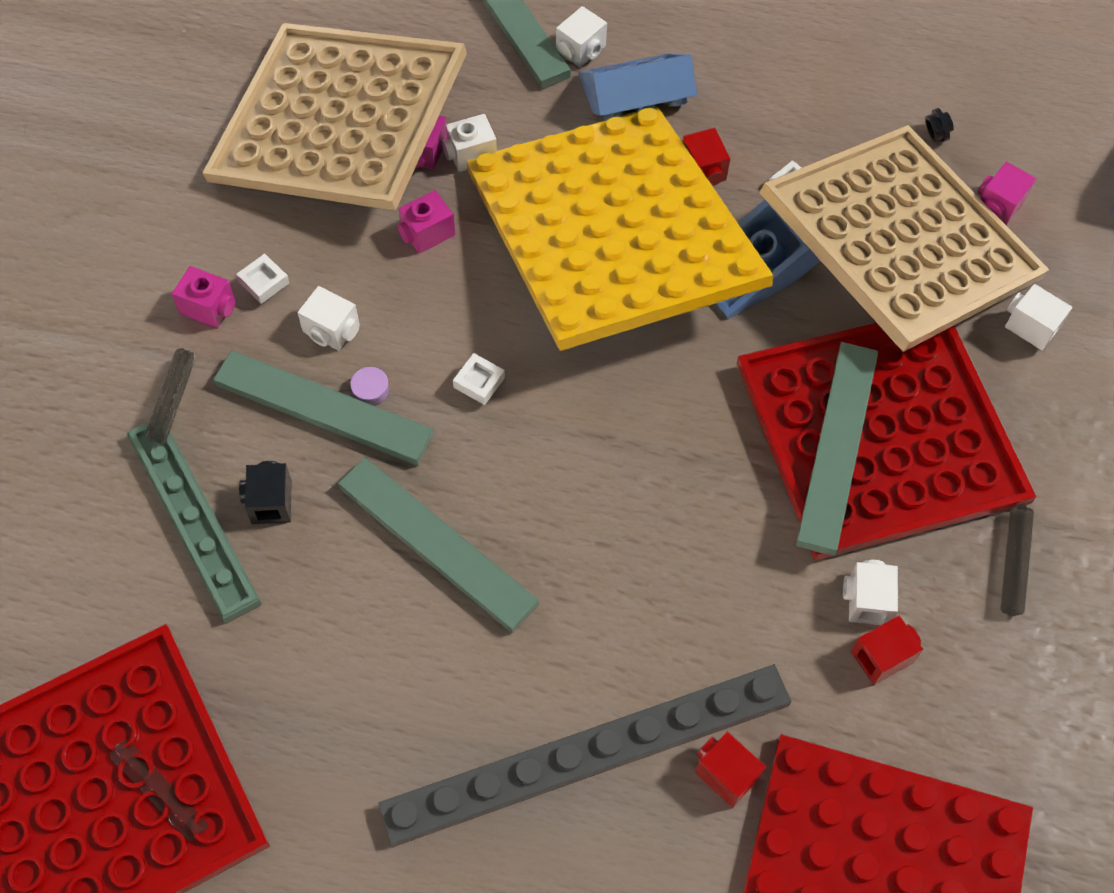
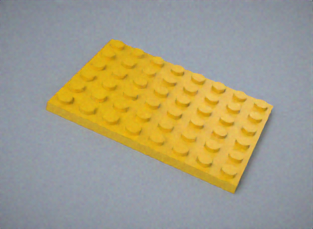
(615, 227)

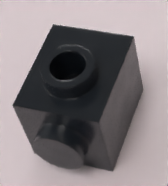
(267, 493)

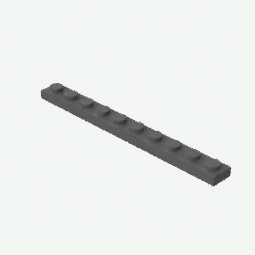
(582, 755)

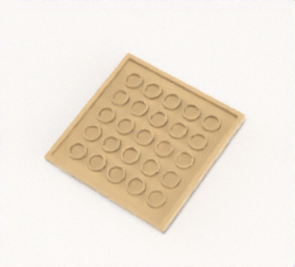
(337, 115)
(904, 235)

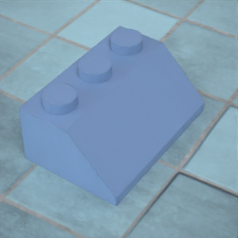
(639, 84)

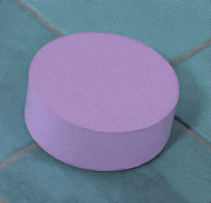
(370, 385)

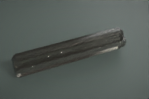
(170, 396)
(1017, 561)
(180, 815)

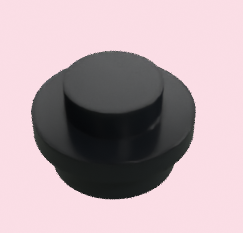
(939, 125)

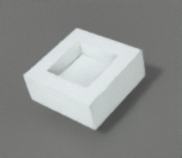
(262, 278)
(479, 379)

